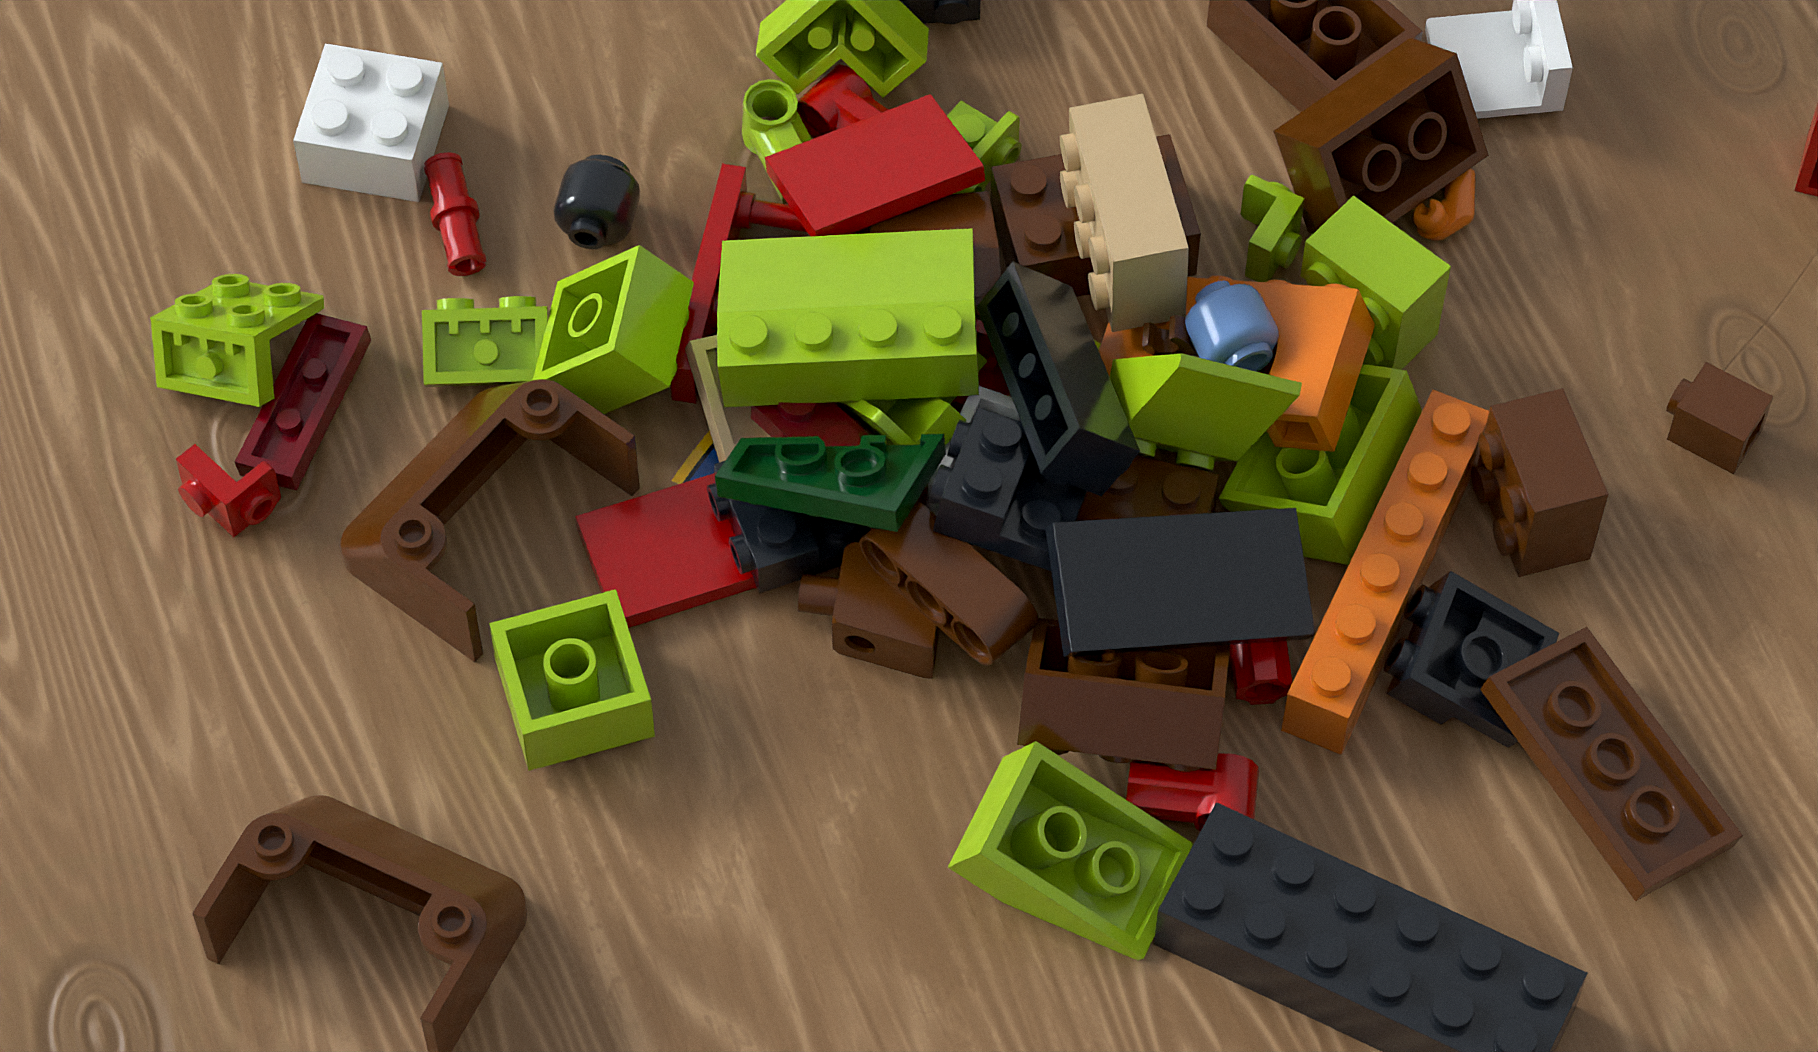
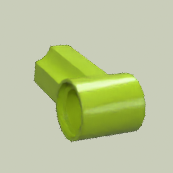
(768, 137)

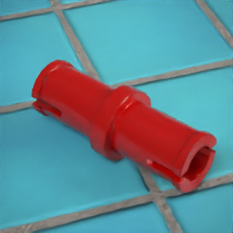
(454, 214)

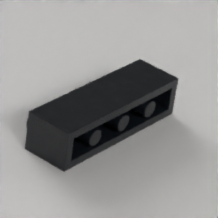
(1057, 380)

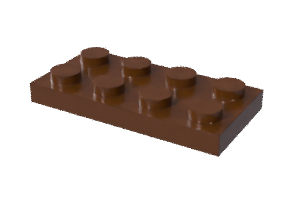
(1611, 763)

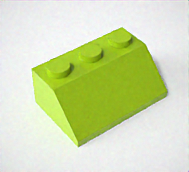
(1339, 488)

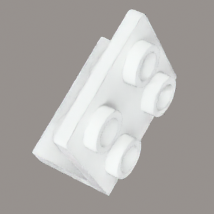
(1509, 58)

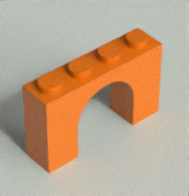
(1318, 344)

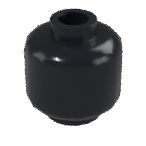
(597, 202)

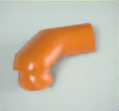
(1450, 214)

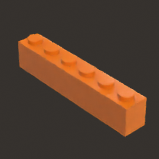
(1385, 573)

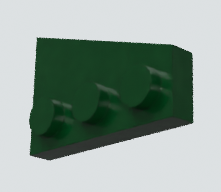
(850, 484)

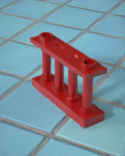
(729, 212)

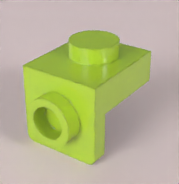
(1279, 221)

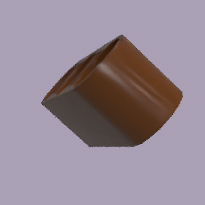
(951, 585)

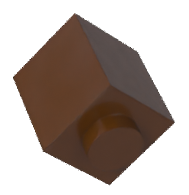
(1717, 416)

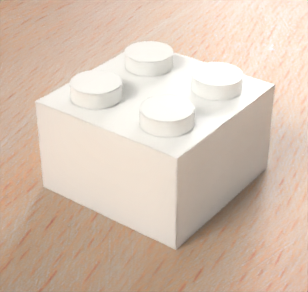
(371, 122)

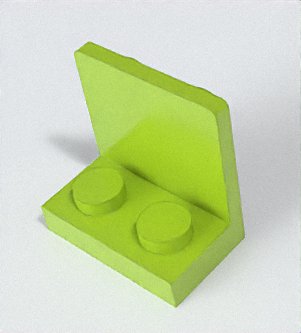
(222, 335)

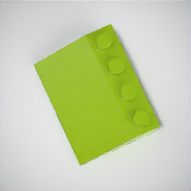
(847, 318)

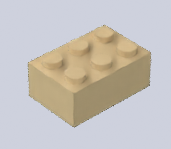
(1124, 213)

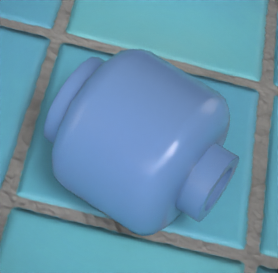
(1232, 326)

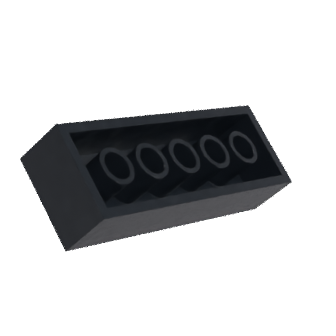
(1358, 948)

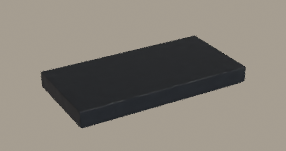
(1179, 581)

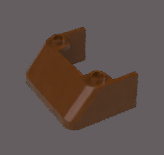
(403, 528)
(464, 908)

